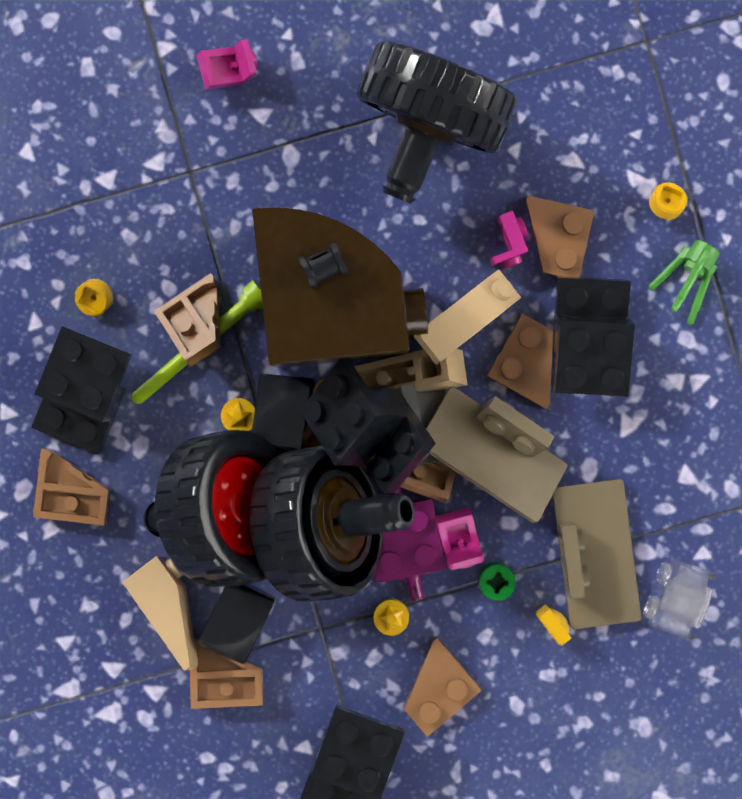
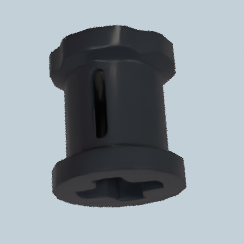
(323, 265)

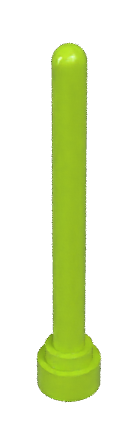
(250, 301)

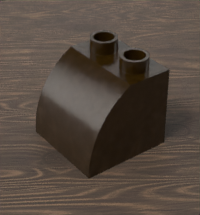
(344, 317)

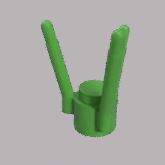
(700, 262)

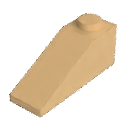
(467, 316)
(416, 370)
(166, 605)

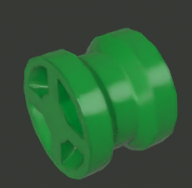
(490, 574)

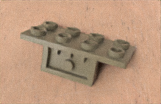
(497, 451)
(596, 554)

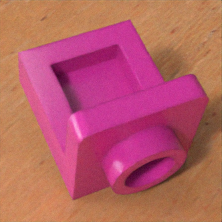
(227, 66)
(513, 233)
(459, 539)

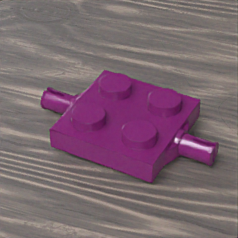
(414, 551)

